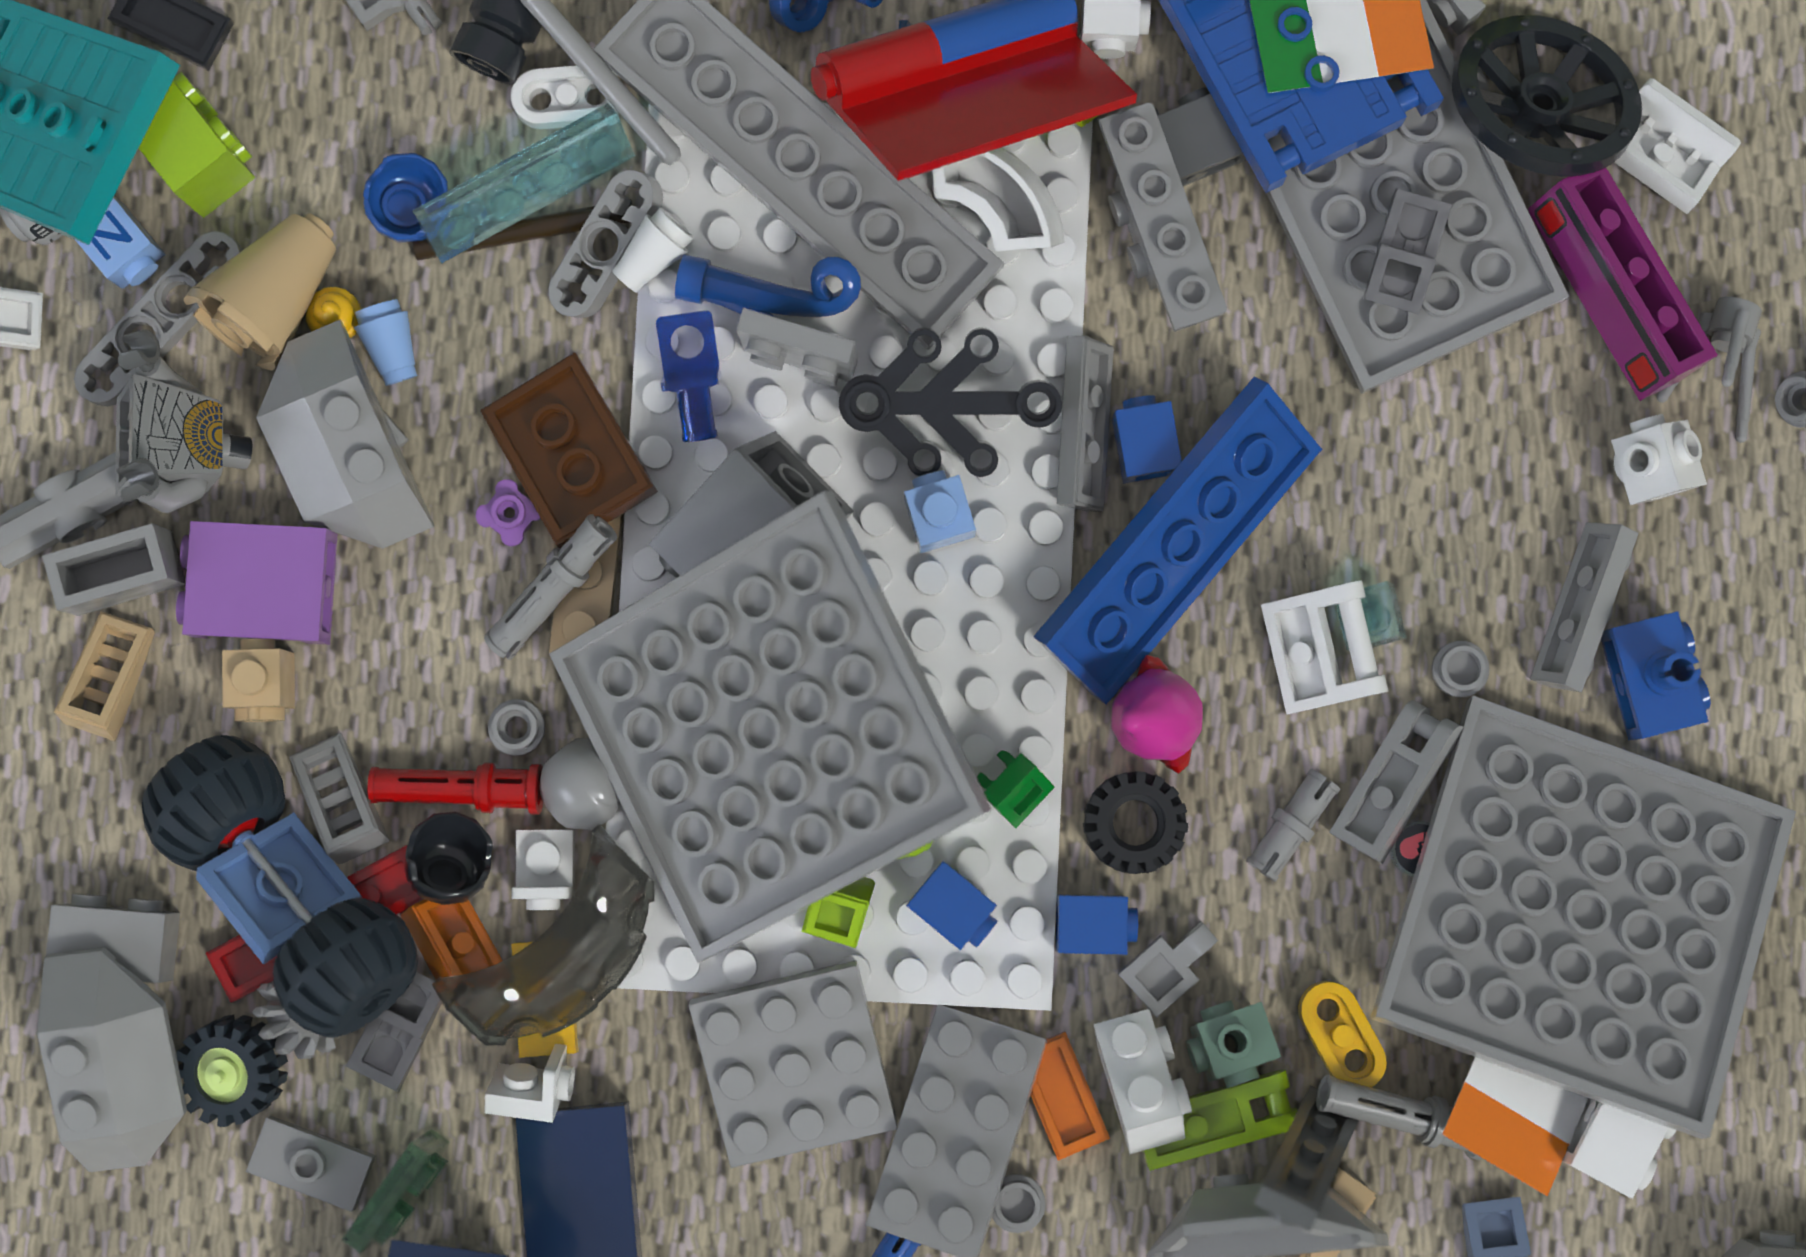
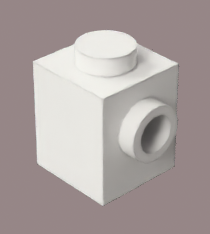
(1114, 25)

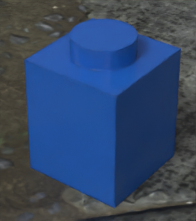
(1146, 439)
(954, 907)
(1094, 924)

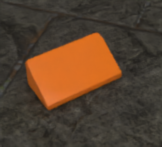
(450, 938)

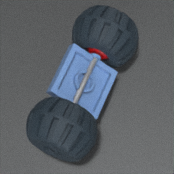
(335, 952)

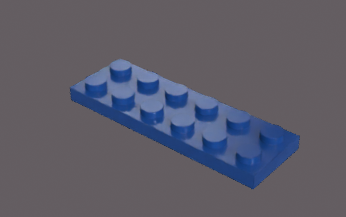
(1179, 541)

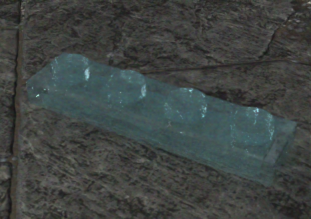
(524, 183)

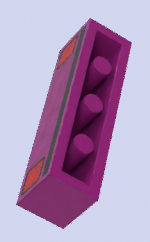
(1621, 282)

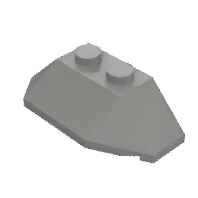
(338, 443)
(107, 1060)
(1227, 1224)

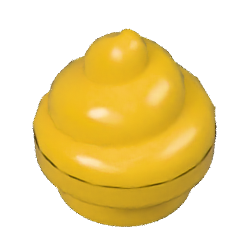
(332, 305)

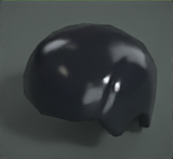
(448, 858)

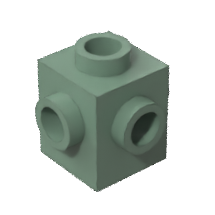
(1252, 1039)

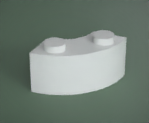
(1005, 197)

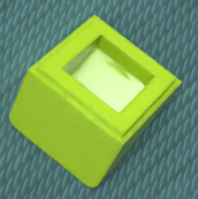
(841, 913)

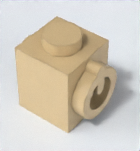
(258, 681)

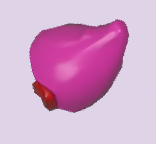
(1158, 715)

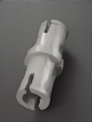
(1293, 825)

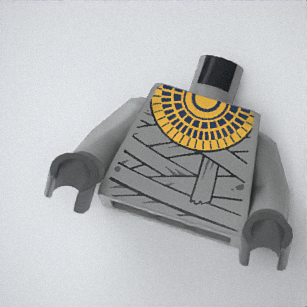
(168, 433)

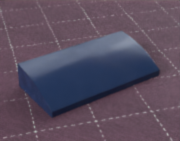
(579, 1183)

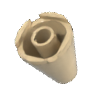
(266, 288)

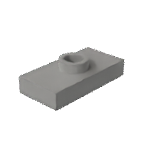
(310, 1163)

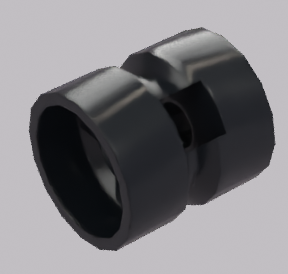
(496, 39)

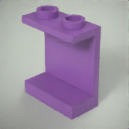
(257, 582)

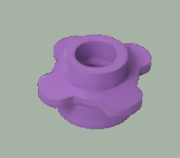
(493, 513)

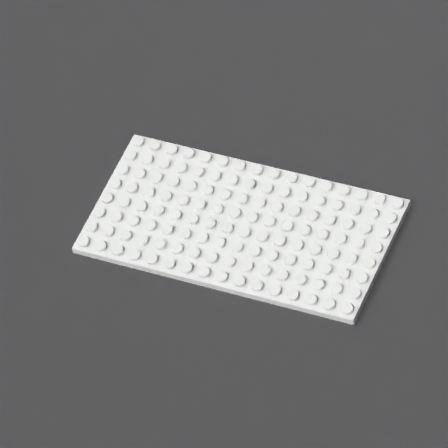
(959, 606)

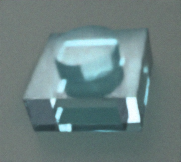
(1381, 615)

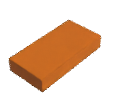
(1066, 1100)

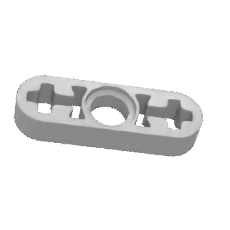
(582, 249)

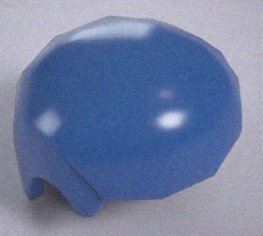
(397, 189)

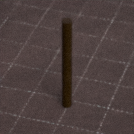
(527, 230)

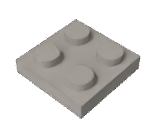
(780, 342)

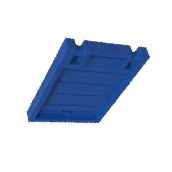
(1313, 121)

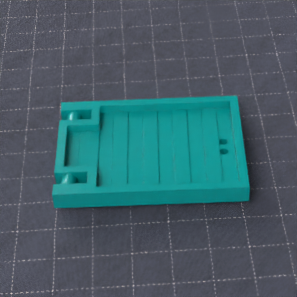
(70, 116)

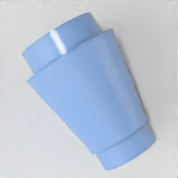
(387, 340)

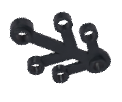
(939, 402)

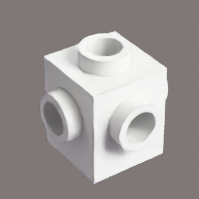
(1658, 459)

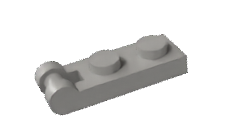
(1395, 781)

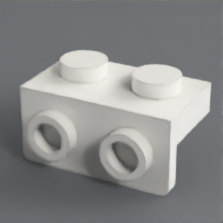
(1676, 147)

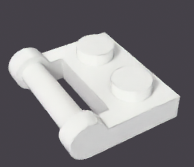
(1306, 652)

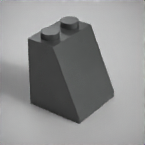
(739, 498)

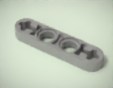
(151, 311)

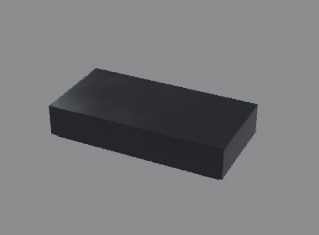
(176, 26)

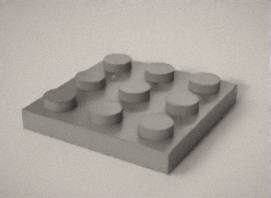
(793, 1064)

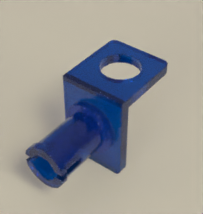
(691, 376)

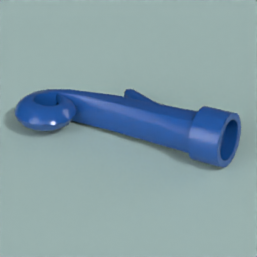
(702, 282)

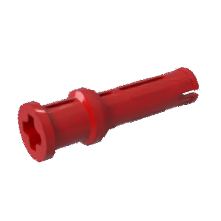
(484, 788)

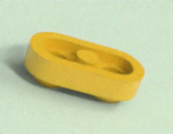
(1342, 1033)

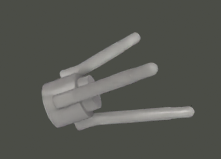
(1735, 332)

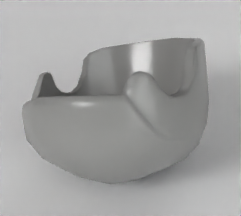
(577, 787)

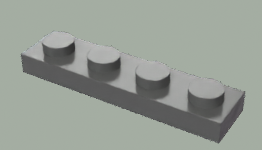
(1305, 1164)

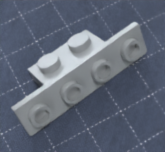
(1159, 218)

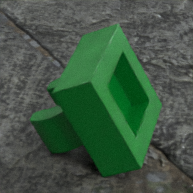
(1016, 789)

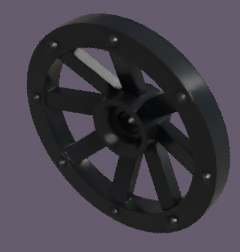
(1544, 102)

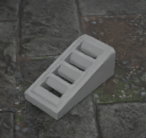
(354, 842)

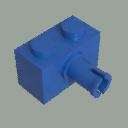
(1656, 676)

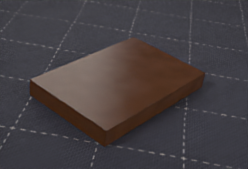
(568, 449)

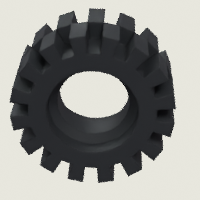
(1168, 811)

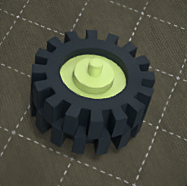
(230, 1070)

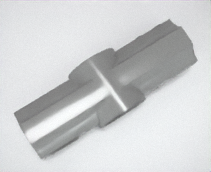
(60, 511)

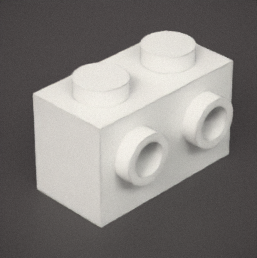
(1139, 1080)

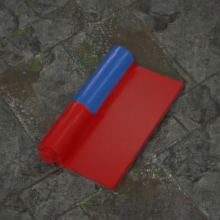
(967, 83)

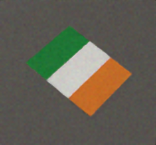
(1359, 35)
(1515, 1122)

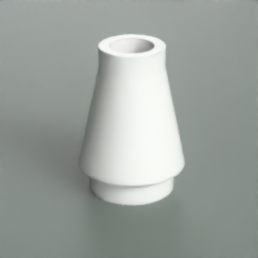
(653, 249)

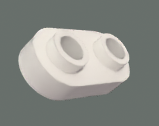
(568, 94)

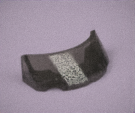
(570, 964)

